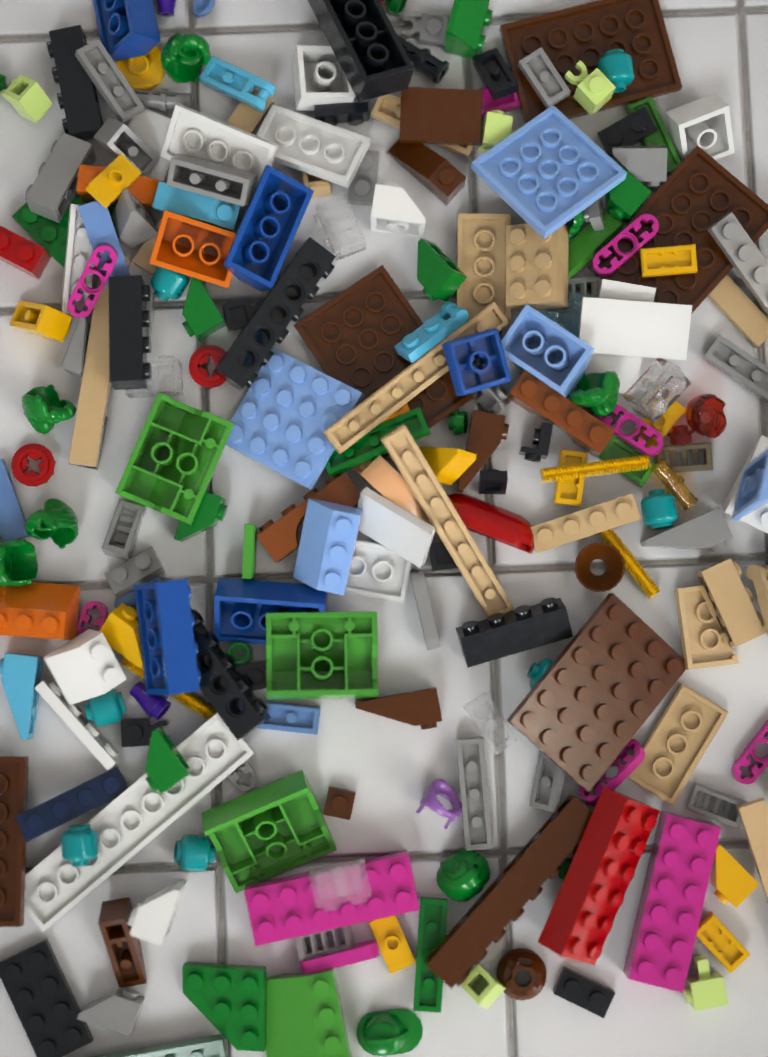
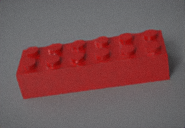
(598, 877)

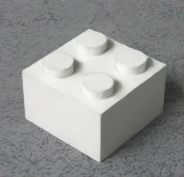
(319, 78)

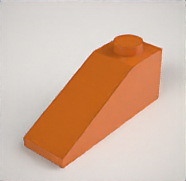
(142, 188)

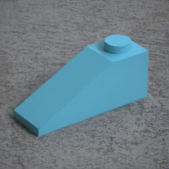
(196, 206)
(19, 678)

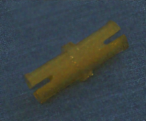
(674, 484)

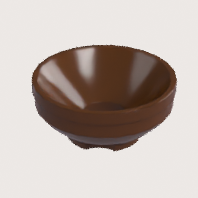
(614, 567)
(518, 960)

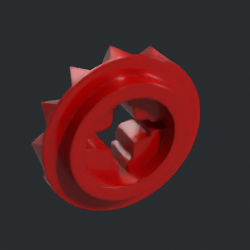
(200, 358)
(20, 464)

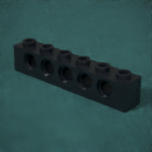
(310, 255)
(224, 700)

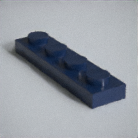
(71, 804)

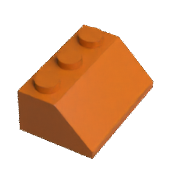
(193, 249)
(40, 610)

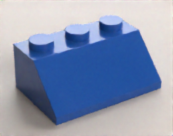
(126, 27)

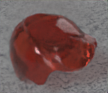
(706, 415)

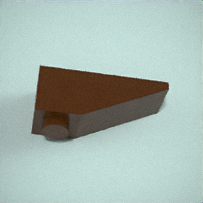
(429, 169)
(482, 439)
(411, 707)
(122, 948)

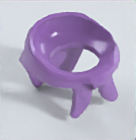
(441, 788)

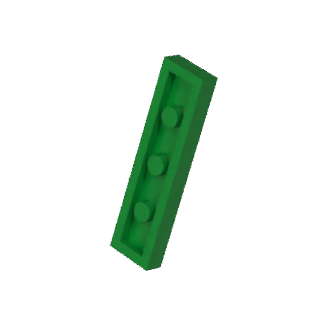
(371, 446)
(430, 933)

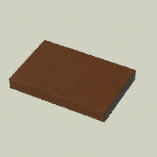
(440, 116)

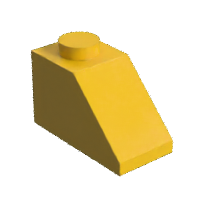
(41, 320)
(447, 463)
(123, 634)
(730, 879)

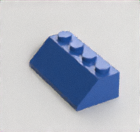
(267, 229)
(243, 606)
(167, 637)

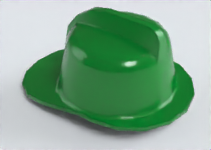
(389, 1032)

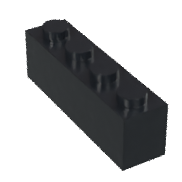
(78, 92)
(128, 332)
(514, 631)

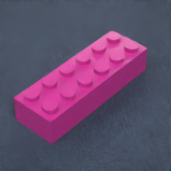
(671, 901)
(287, 908)

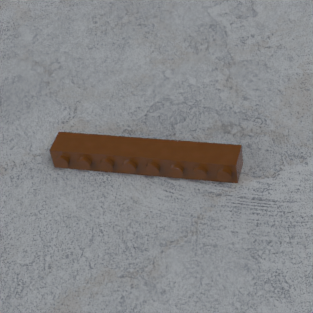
(509, 893)

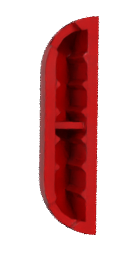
(494, 522)

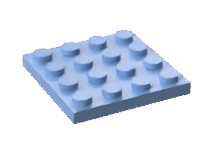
(548, 171)
(286, 416)

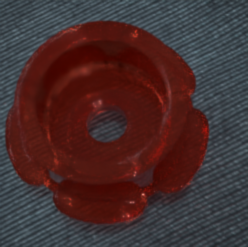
(680, 435)

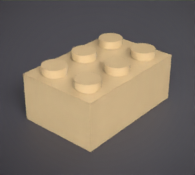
(536, 268)

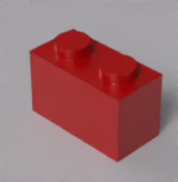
(22, 253)

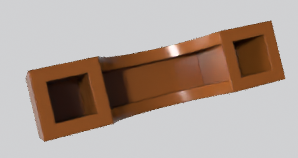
(570, 418)
(281, 536)

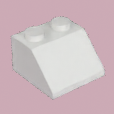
(704, 124)
(396, 212)
(85, 667)
(156, 915)

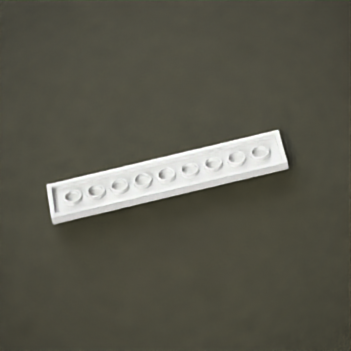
(133, 822)

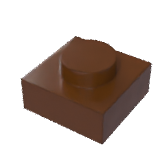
(339, 803)

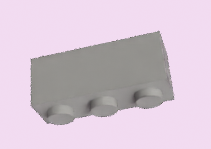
(58, 177)
(211, 179)

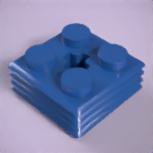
(490, 372)

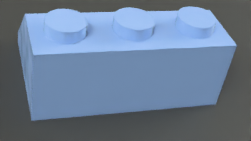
(546, 351)
(753, 487)
(327, 545)

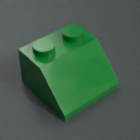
(466, 26)

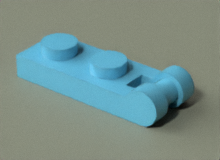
(237, 83)
(432, 332)

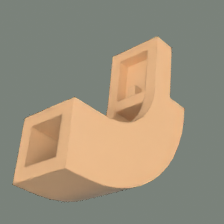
(390, 484)

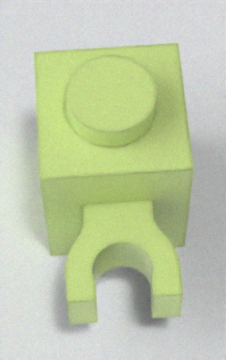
(591, 89)
(27, 98)
(494, 129)
(482, 986)
(705, 988)

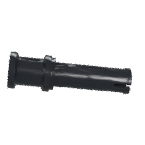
(423, 59)

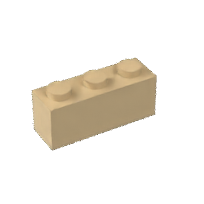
(732, 602)

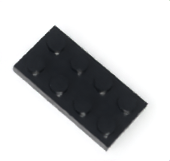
(44, 1001)

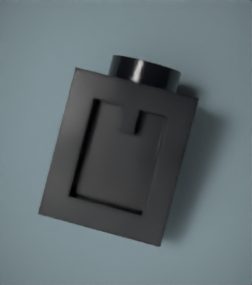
(542, 440)

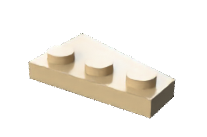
(700, 632)

